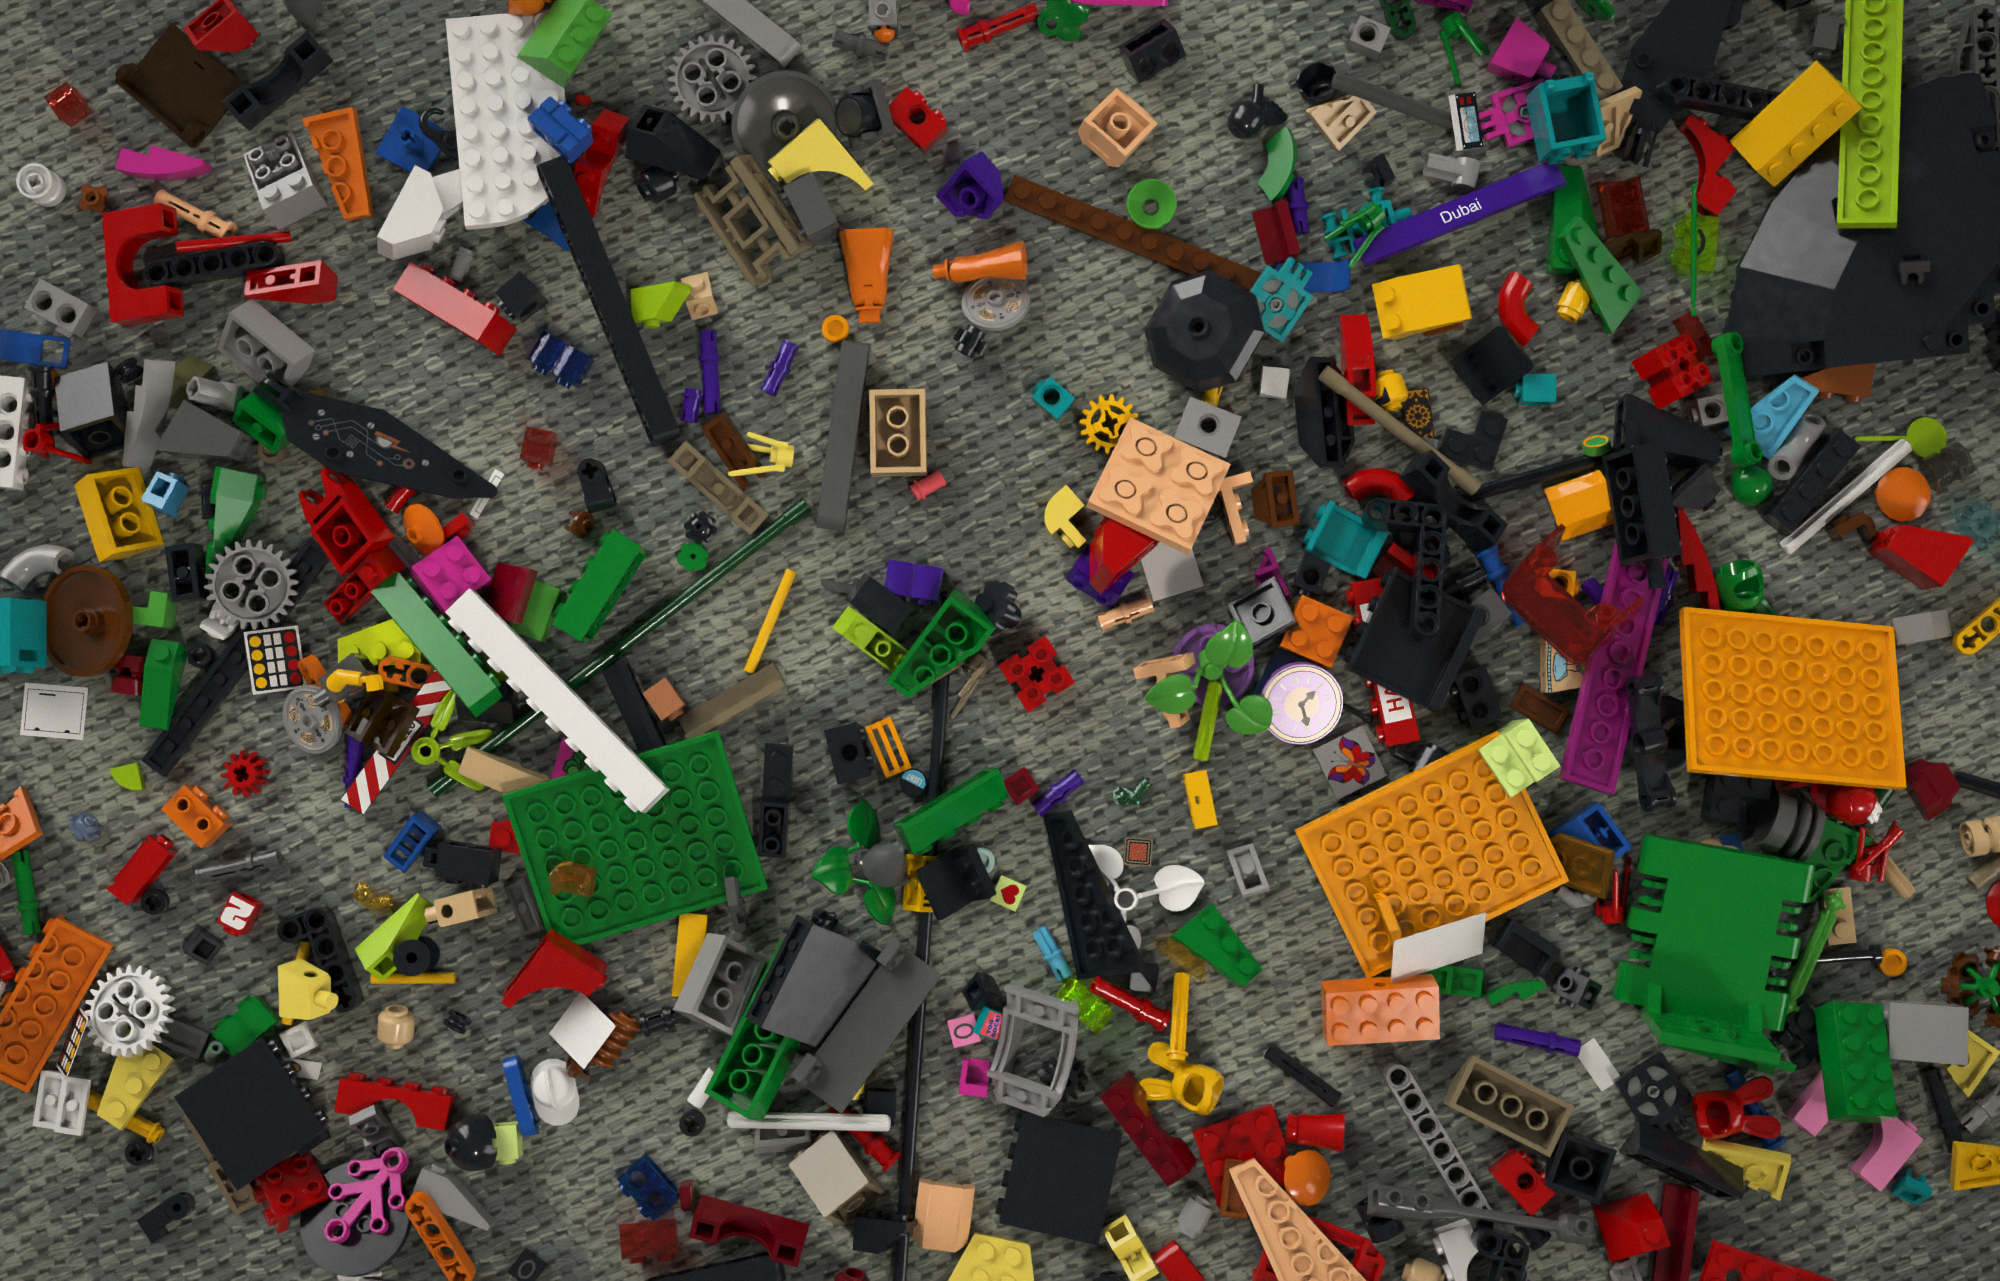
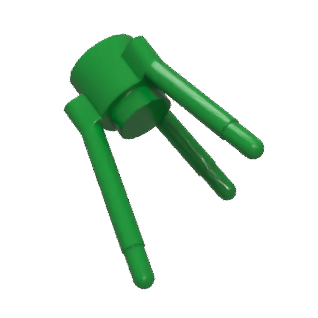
(1457, 28)
(1368, 219)

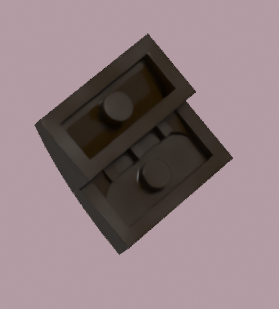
(382, 721)

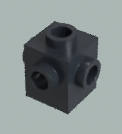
(1576, 988)

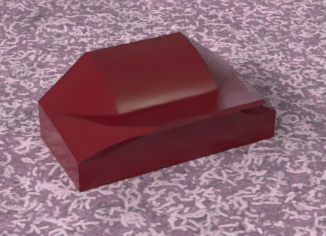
(1930, 787)

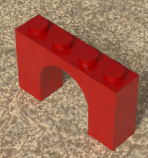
(124, 235)

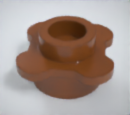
(99, 203)

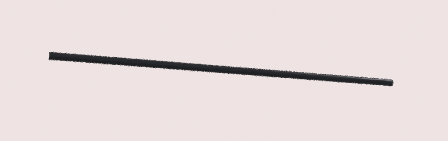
(918, 1019)

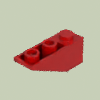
(357, 587)

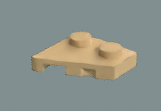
(1341, 118)
(1616, 118)

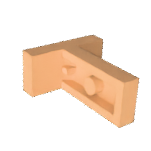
(1231, 502)
(1163, 668)

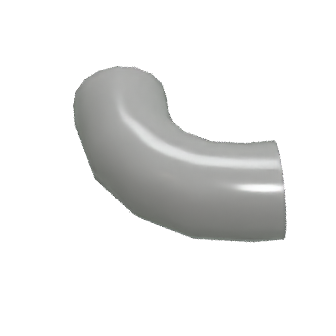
(1796, 446)
(34, 562)

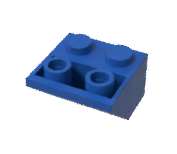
(1595, 826)

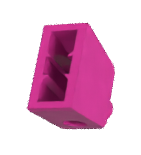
(1521, 55)

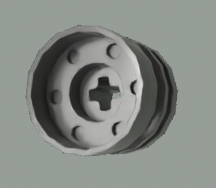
(1790, 826)

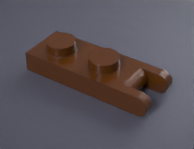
(731, 447)

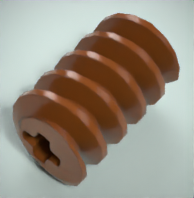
(625, 1024)

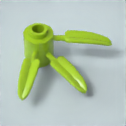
(456, 742)

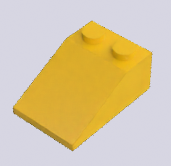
(1421, 302)

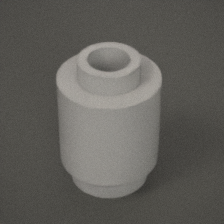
(1194, 1216)

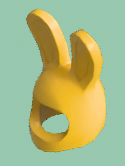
(1193, 1084)

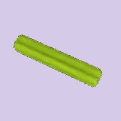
(1208, 720)

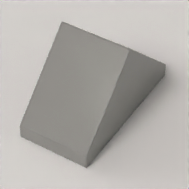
(1921, 627)

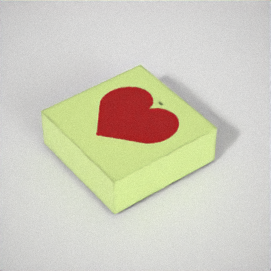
(1008, 893)

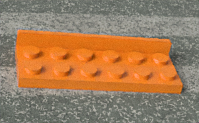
(46, 998)

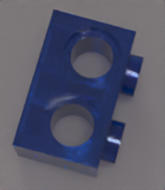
(655, 1181)

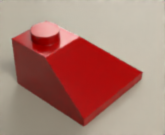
(221, 29)
(1630, 1227)

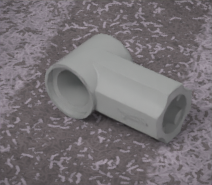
(1459, 172)
(220, 394)

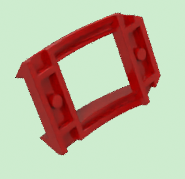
(1367, 1260)

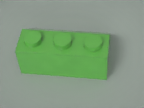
(565, 38)

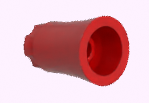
(1317, 1130)

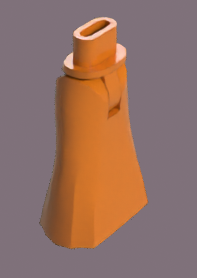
(1003, 262)
(867, 267)

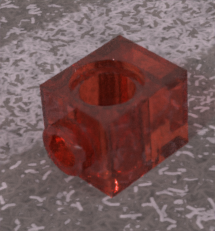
(68, 104)
(538, 448)

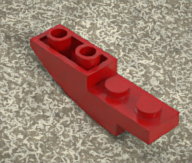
(1357, 363)

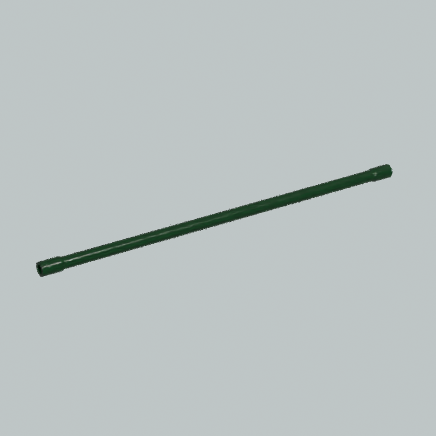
(787, 519)

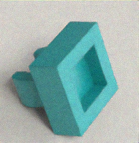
(1910, 1189)

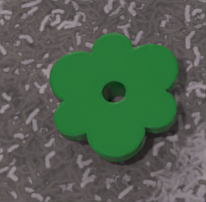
(684, 557)

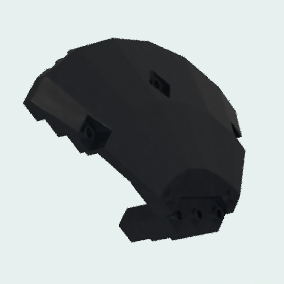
(1839, 288)

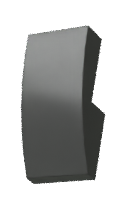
(375, 1130)

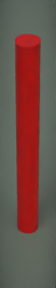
(223, 242)

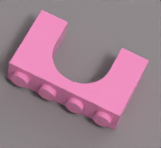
(1888, 1150)

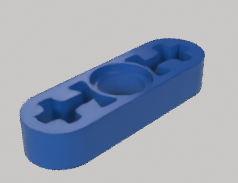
(521, 1096)

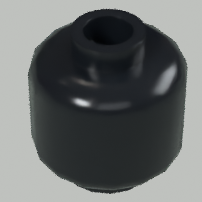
(656, 184)

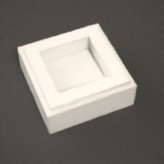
(298, 1039)

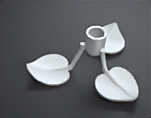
(1175, 883)

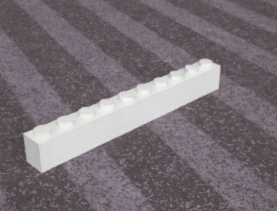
(557, 701)

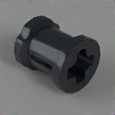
(1535, 1237)

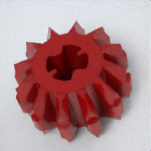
(253, 768)

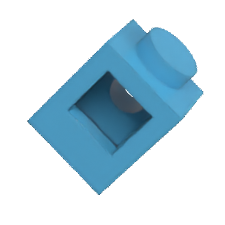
(165, 493)

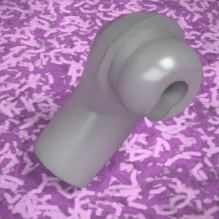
(1574, 899)

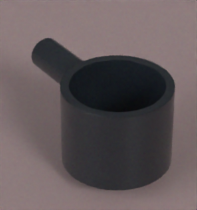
(1422, 757)

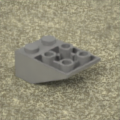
(284, 180)

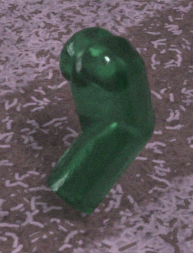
(1131, 796)

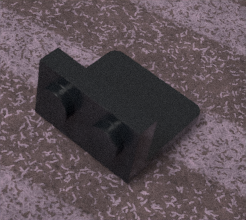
(1492, 364)

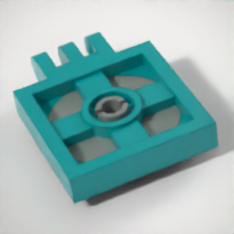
(1282, 297)

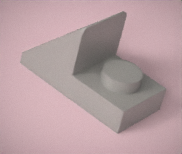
(1247, 871)

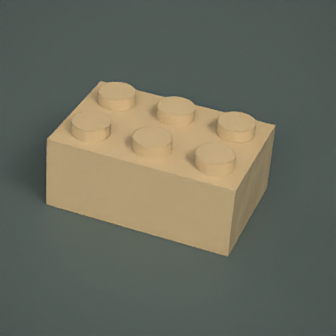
(898, 432)

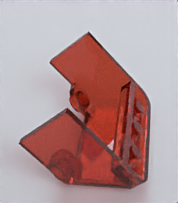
(1557, 614)

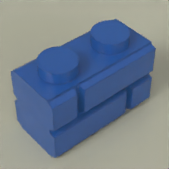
(561, 129)

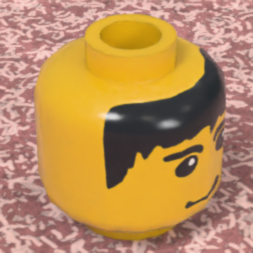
(1390, 390)

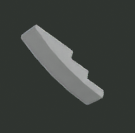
(150, 412)

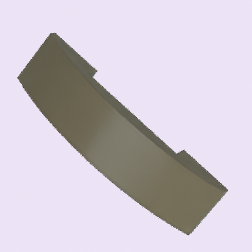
(718, 488)

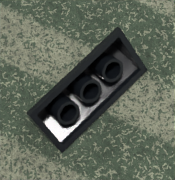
(1684, 1162)

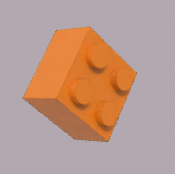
(1318, 633)

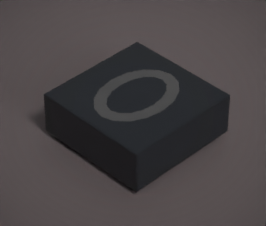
(527, 1266)

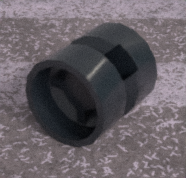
(1379, 1228)

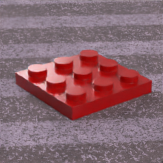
(1242, 1138)

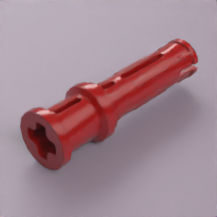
(982, 28)
(1140, 1008)
(873, 1144)

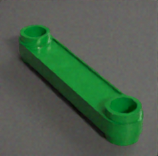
(1745, 448)

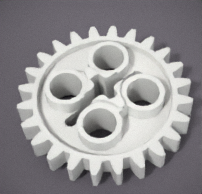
(111, 1031)

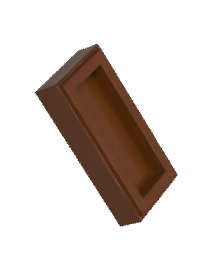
(1539, 708)

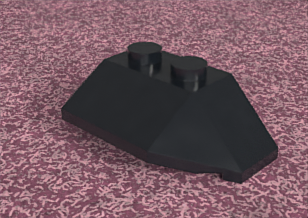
(1322, 417)

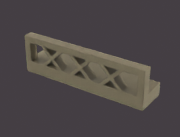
(733, 702)

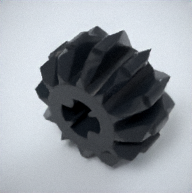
(1073, 1076)

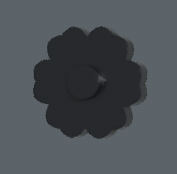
(999, 605)

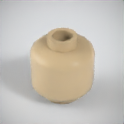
(395, 1026)
(1422, 1271)

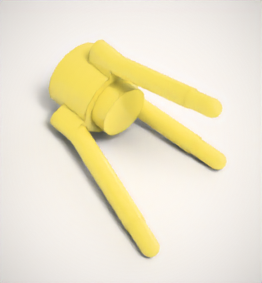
(780, 454)

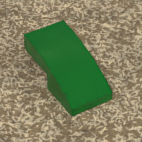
(1459, 980)
(1521, 988)

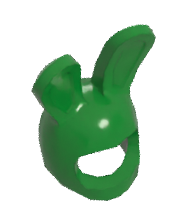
(1742, 587)

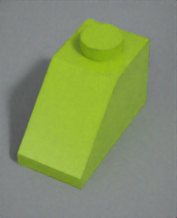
(658, 303)

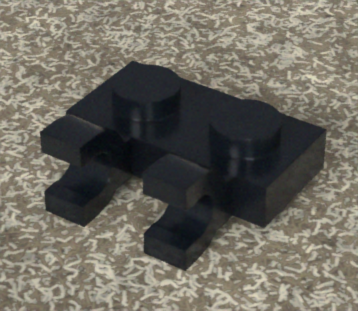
(1803, 1026)

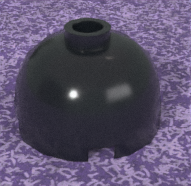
(471, 1143)

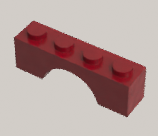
(1129, 1106)
(723, 1219)

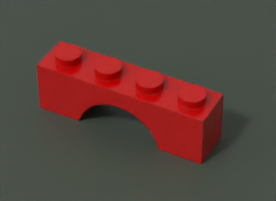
(430, 1107)

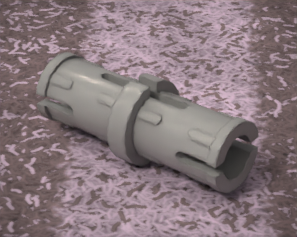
(1982, 1111)

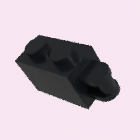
(464, 862)

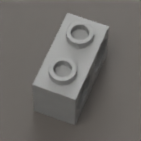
(61, 307)

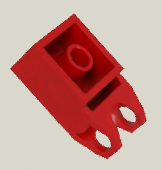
(344, 522)

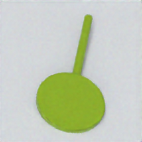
(1923, 434)

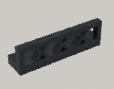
(633, 706)

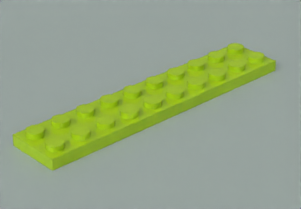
(1872, 135)

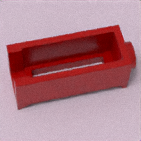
(143, 868)

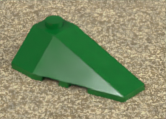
(1567, 203)
(237, 502)
(949, 638)

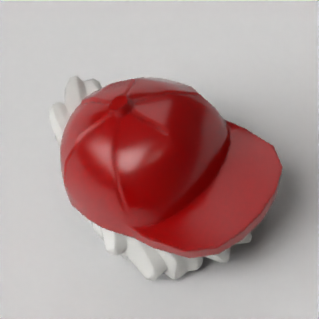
(1847, 803)

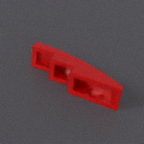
(1698, 566)

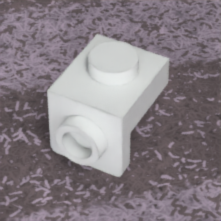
(218, 627)

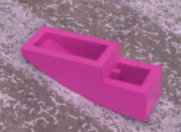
(160, 165)

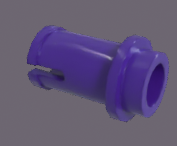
(691, 405)

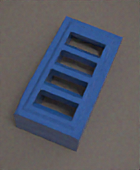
(424, 828)

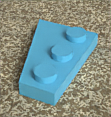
(1779, 413)

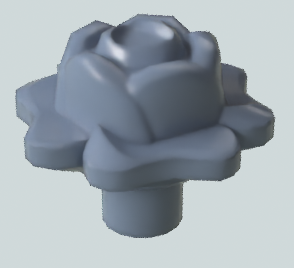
(85, 826)

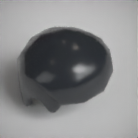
(1315, 83)

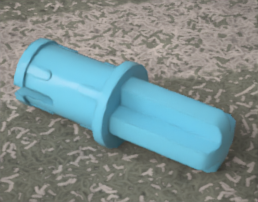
(1052, 953)

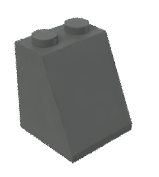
(204, 436)

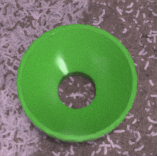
(1151, 190)

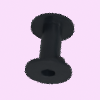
(412, 965)

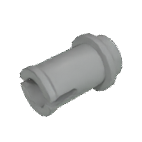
(461, 264)

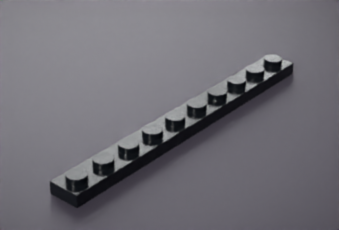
(226, 672)

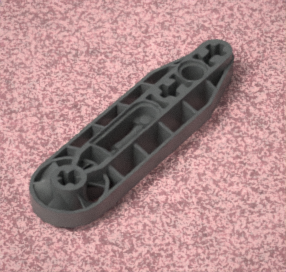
(1982, 27)

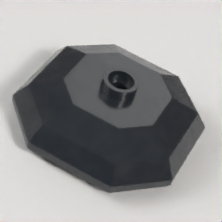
(1223, 347)

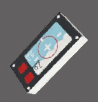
(1465, 121)

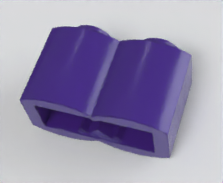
(914, 582)

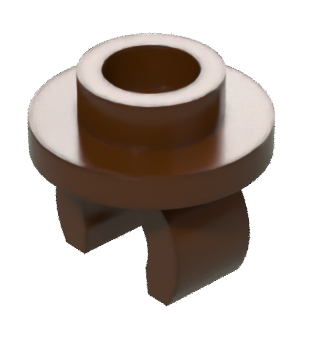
(582, 524)
(575, 1069)

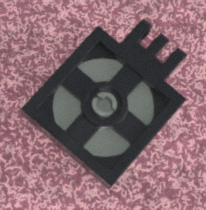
(1654, 1093)

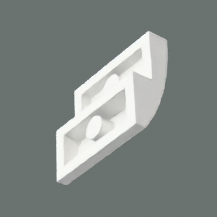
(62, 1102)

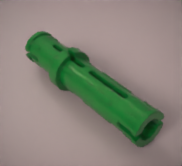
(28, 904)

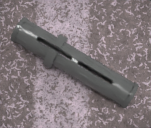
(248, 864)

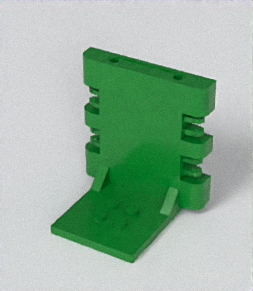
(1713, 945)

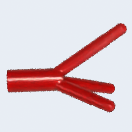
(1883, 846)

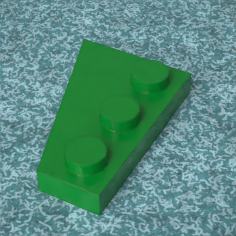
(1832, 854)
(1216, 943)

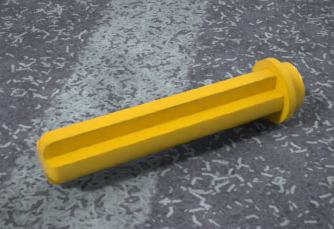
(1179, 1018)
(137, 1124)

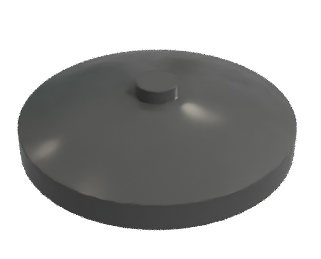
(776, 111)

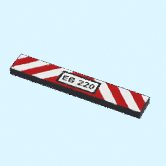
(380, 767)

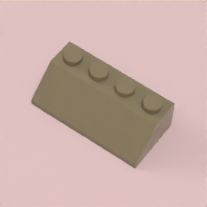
(1508, 1105)

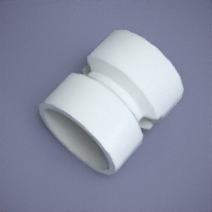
(41, 185)

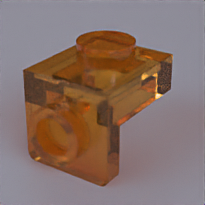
(573, 879)

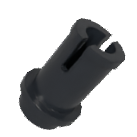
(208, 509)

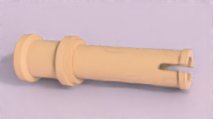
(205, 221)

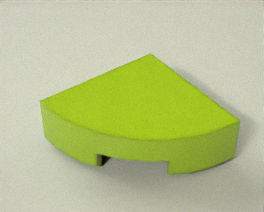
(129, 776)

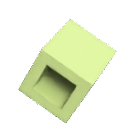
(508, 1142)

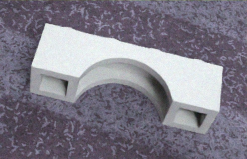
(1457, 1248)

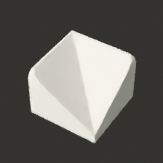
(1273, 382)

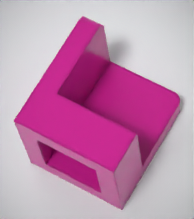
(974, 1077)

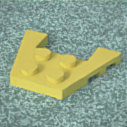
(994, 1259)

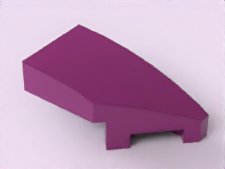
(1268, 569)

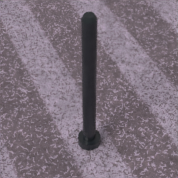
(1873, 954)

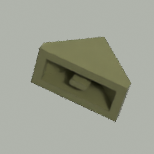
(183, 373)

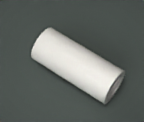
(698, 1097)

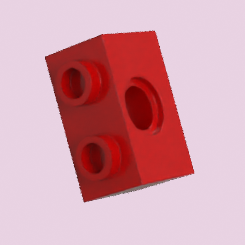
(921, 135)
(1509, 1168)

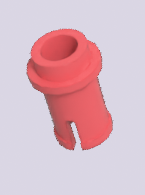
(927, 485)

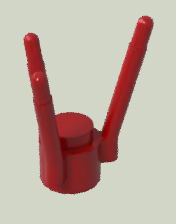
(40, 442)
(1872, 868)
(1614, 909)

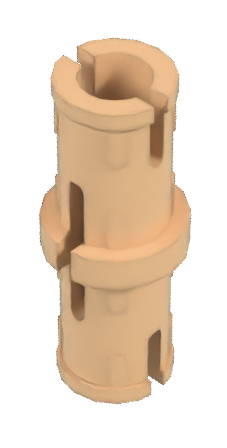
(1125, 613)

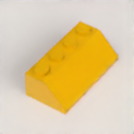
(1796, 123)

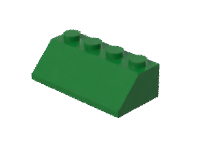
(951, 810)

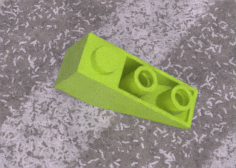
(870, 639)
(405, 924)

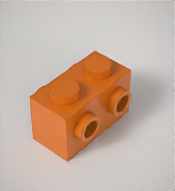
(197, 815)

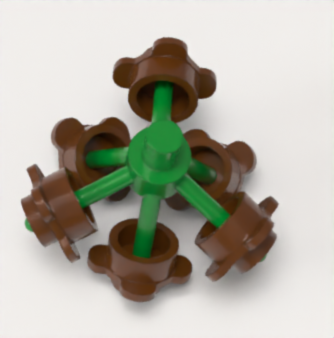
(1967, 967)

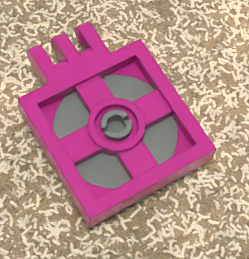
(1510, 115)

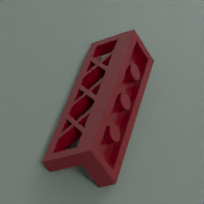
(1679, 1217)

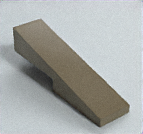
(237, 1200)

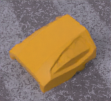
(1580, 504)

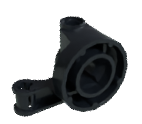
(1648, 743)

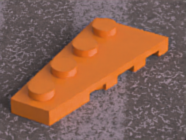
(340, 148)
(17, 823)

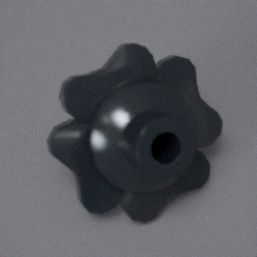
(700, 527)
(825, 919)

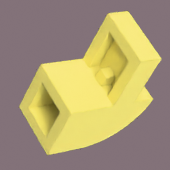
(1057, 517)
(1130, 1249)

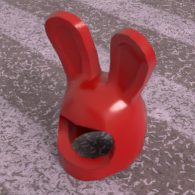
(1722, 1113)

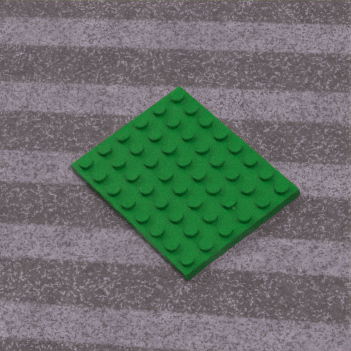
(644, 862)

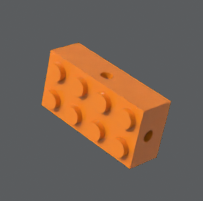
(1380, 1010)

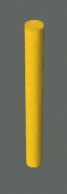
(770, 621)

